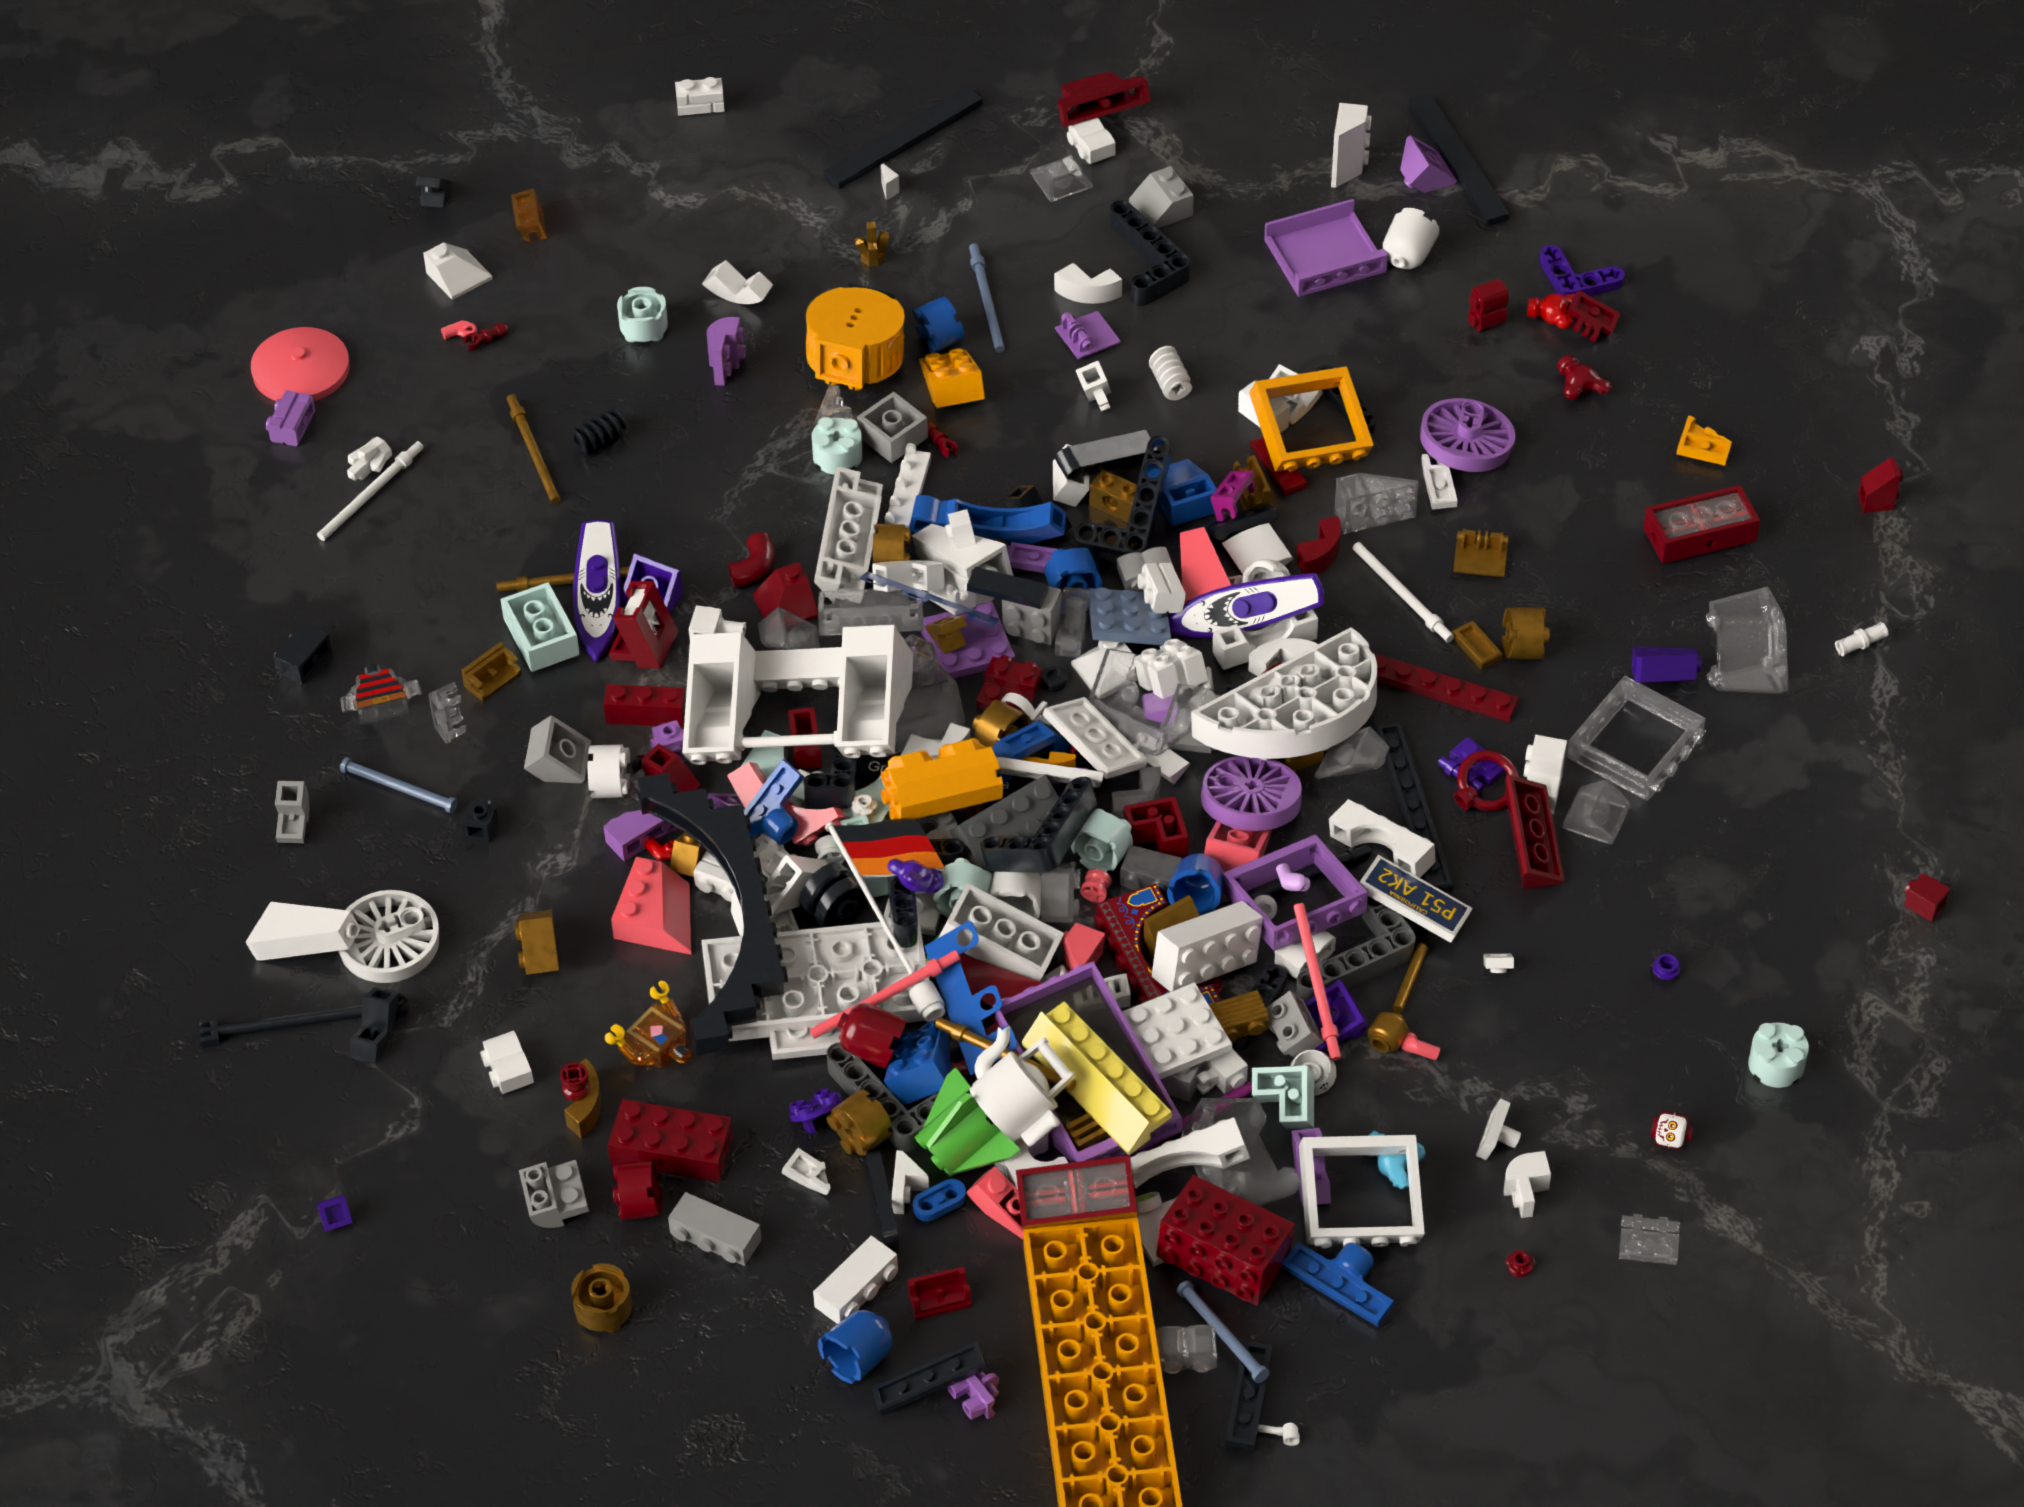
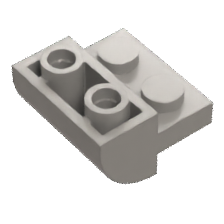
(553, 1193)

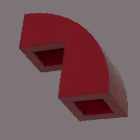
(1320, 554)

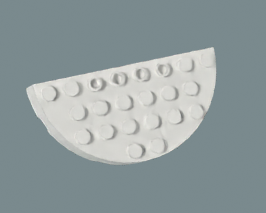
(1297, 705)

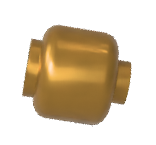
(1387, 1032)

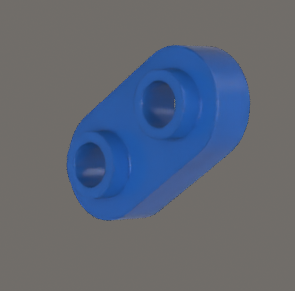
(937, 1200)

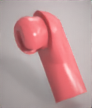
(459, 328)
(1415, 1046)

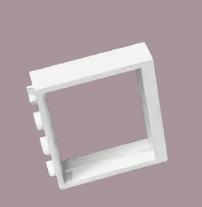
(1360, 1146)

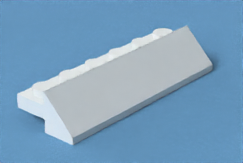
(848, 532)

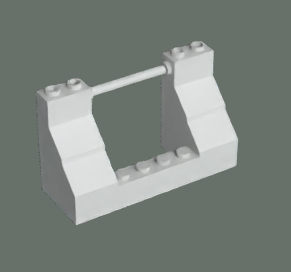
(728, 678)

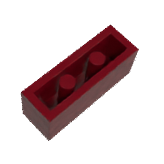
(644, 705)

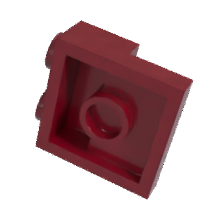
(1007, 677)

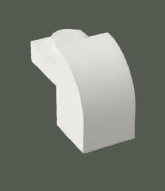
(1523, 1177)

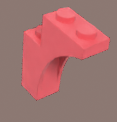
(811, 823)

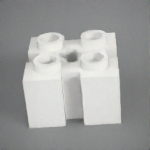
(1170, 665)

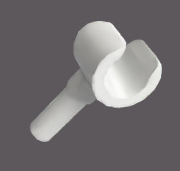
(1288, 1431)

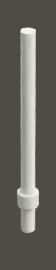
(402, 461)
(1432, 621)

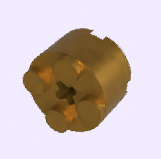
(891, 542)
(1524, 633)
(998, 722)
(860, 1123)
(601, 1298)

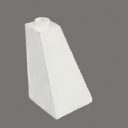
(934, 545)

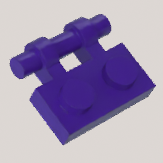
(1481, 771)

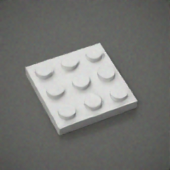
(1177, 1030)

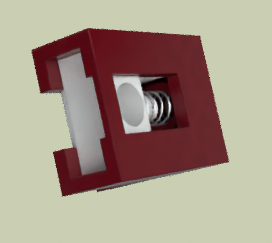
(643, 627)

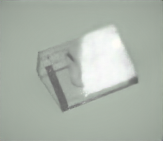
(1597, 811)

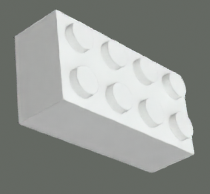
(1005, 934)
(1207, 946)

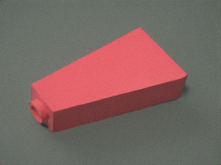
(1200, 564)

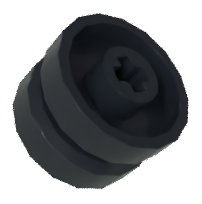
(833, 896)

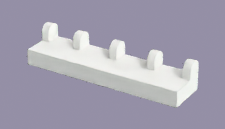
(908, 485)

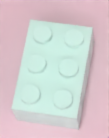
(540, 626)

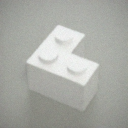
(1546, 764)

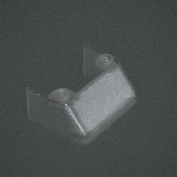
(1117, 697)

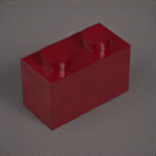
(804, 723)

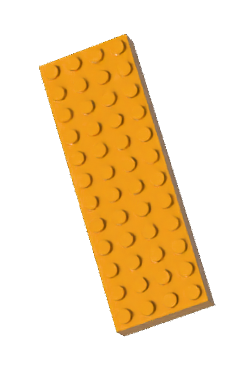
(1100, 1366)

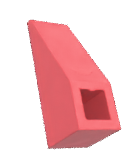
(998, 1200)

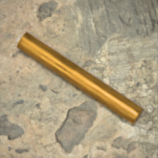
(1410, 978)

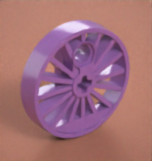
(1461, 424)
(1238, 798)

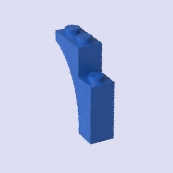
(1014, 525)

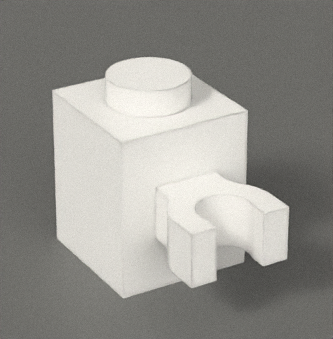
(1224, 1071)

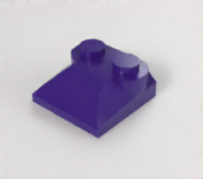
(1344, 1013)

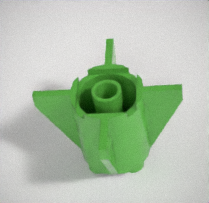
(961, 1132)

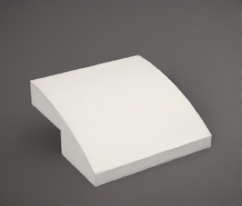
(1256, 544)

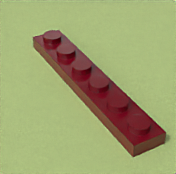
(1445, 688)

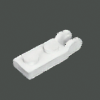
(1439, 484)

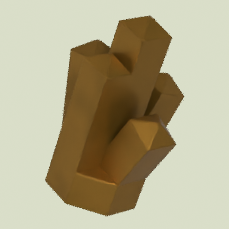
(874, 251)

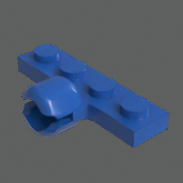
(767, 806)
(1341, 1279)

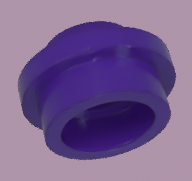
(1666, 961)

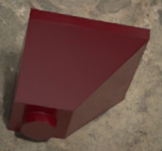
(789, 590)

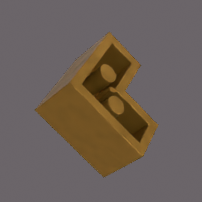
(538, 942)

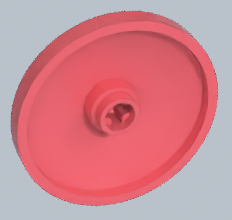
(301, 362)

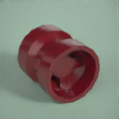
(575, 1081)

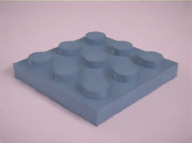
(1126, 618)

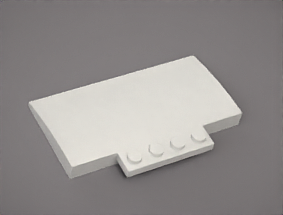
(826, 975)

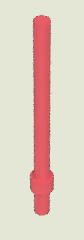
(933, 967)
(1329, 1030)

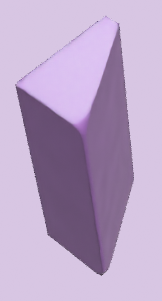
(1155, 707)

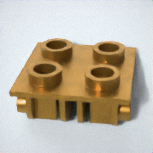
(1480, 553)

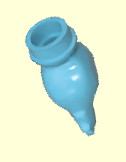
(1395, 1165)

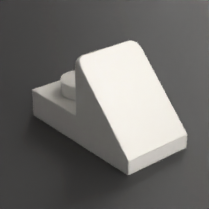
(907, 1178)

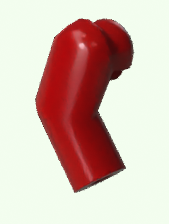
(660, 852)

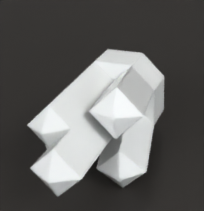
(368, 458)

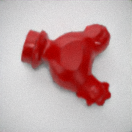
(1552, 309)

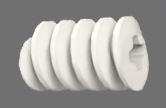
(1170, 373)

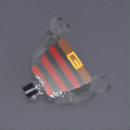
(379, 695)

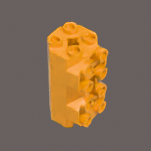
(953, 780)

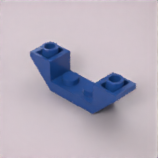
(1029, 740)

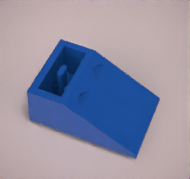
(1186, 492)
(918, 1064)

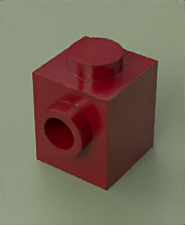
(1926, 896)

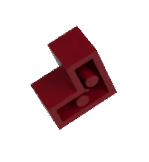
(1158, 822)

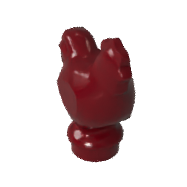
(1580, 378)

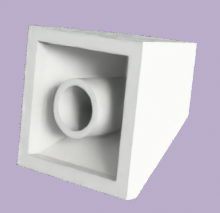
(454, 270)

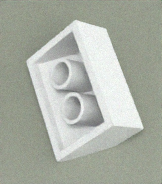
(1350, 143)

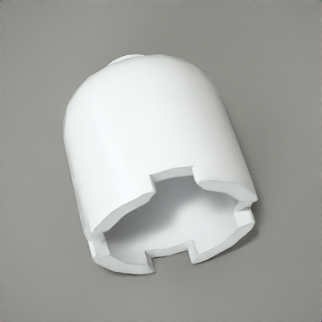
(1410, 238)
(1018, 890)

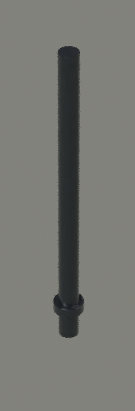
(1351, 856)

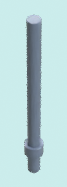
(978, 266)

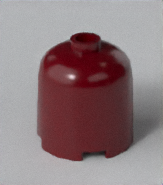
(869, 1032)

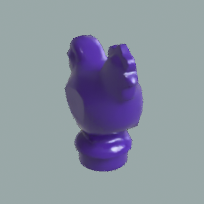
(916, 876)

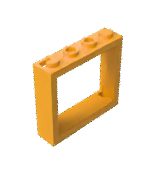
(1303, 383)

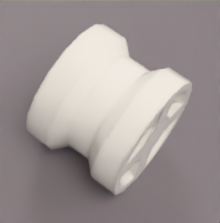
(829, 850)

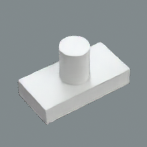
(1496, 1131)

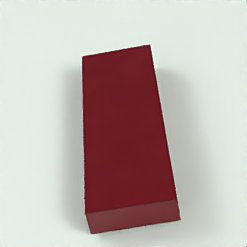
(1286, 481)

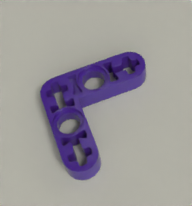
(1607, 278)

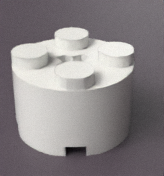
(608, 771)

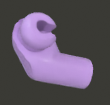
(1292, 881)

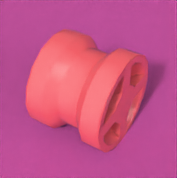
(1095, 885)

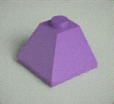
(1424, 167)

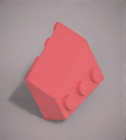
(654, 908)

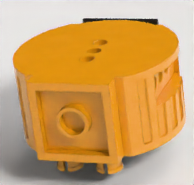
(855, 335)

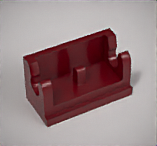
(939, 1293)

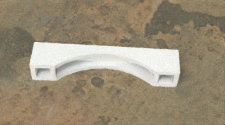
(1213, 1146)

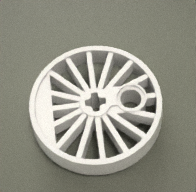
(393, 933)

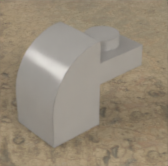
(292, 810)

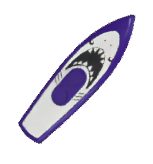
(596, 586)
(1248, 605)

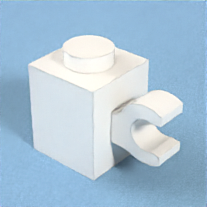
(1094, 384)

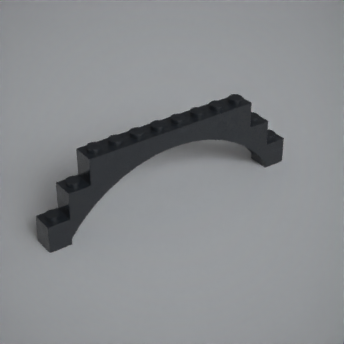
(727, 839)

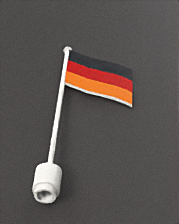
(868, 852)

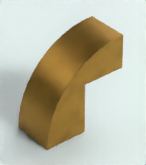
(584, 1113)

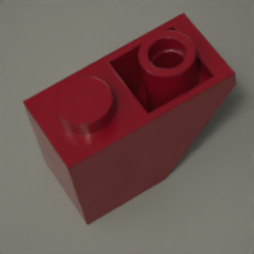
(1880, 487)
(663, 760)

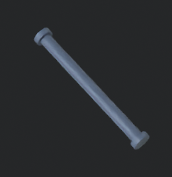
(349, 766)
(1259, 1372)

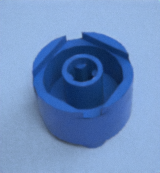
(938, 324)
(1072, 569)

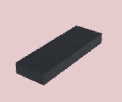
(1007, 587)

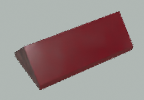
(1533, 833)

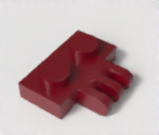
(1592, 316)

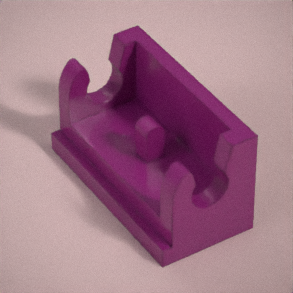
(1230, 491)

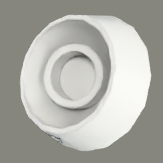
(1321, 1065)

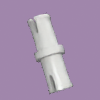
(1861, 639)

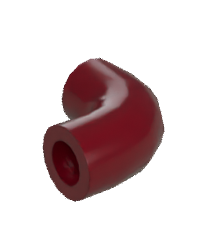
(757, 564)

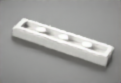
(1053, 772)

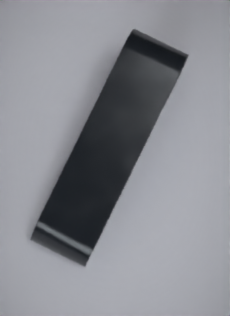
(833, 788)

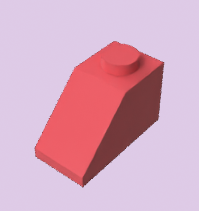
(1082, 946)

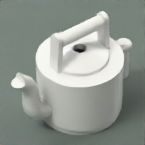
(1017, 1092)

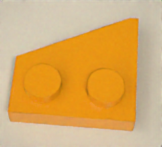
(1703, 443)

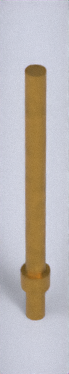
(519, 416)
(524, 583)
(962, 1033)

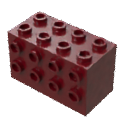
(1224, 1240)

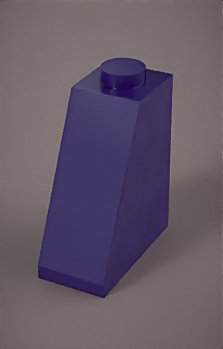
(1664, 664)

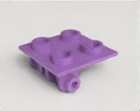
(1086, 334)

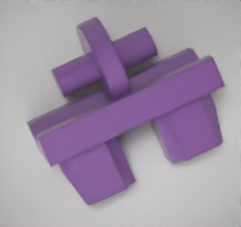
(982, 1393)

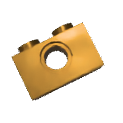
(1112, 495)

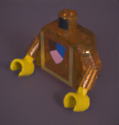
(655, 1036)

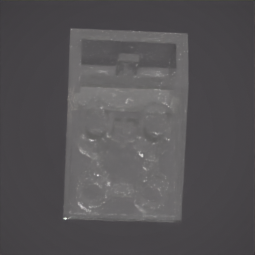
(1374, 500)

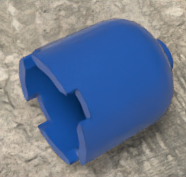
(1199, 878)
(856, 1345)

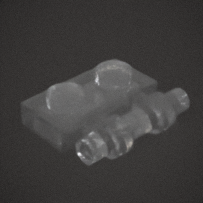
(1649, 1245)

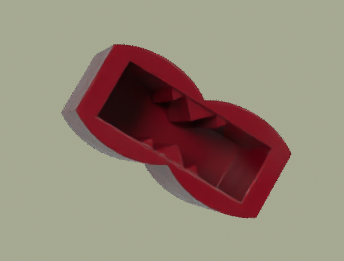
(1488, 305)

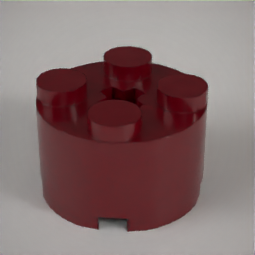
(637, 1189)

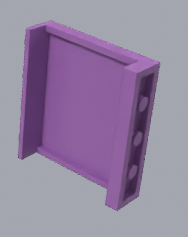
(1324, 248)

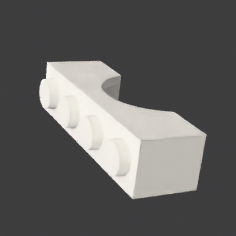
(1234, 645)
(1357, 825)

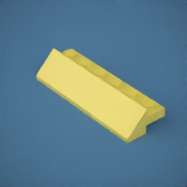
(1103, 1081)

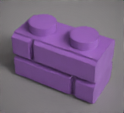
(290, 418)

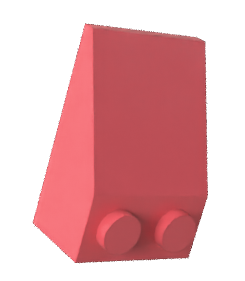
(1235, 846)

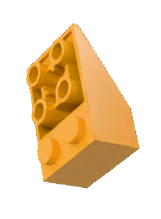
(952, 378)

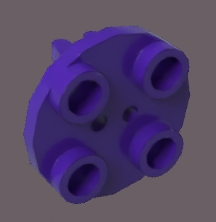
(807, 1110)

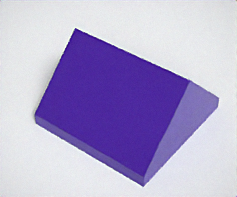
(666, 579)

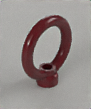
(1466, 795)

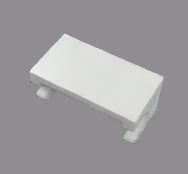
(954, 591)

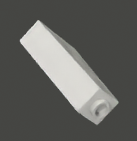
(301, 930)

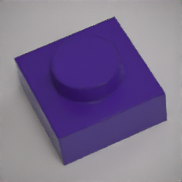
(334, 1212)

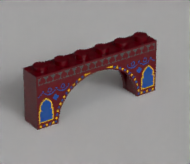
(1124, 930)

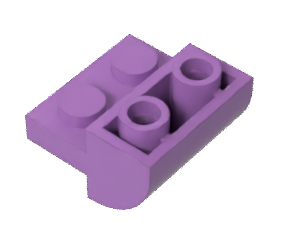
(725, 347)

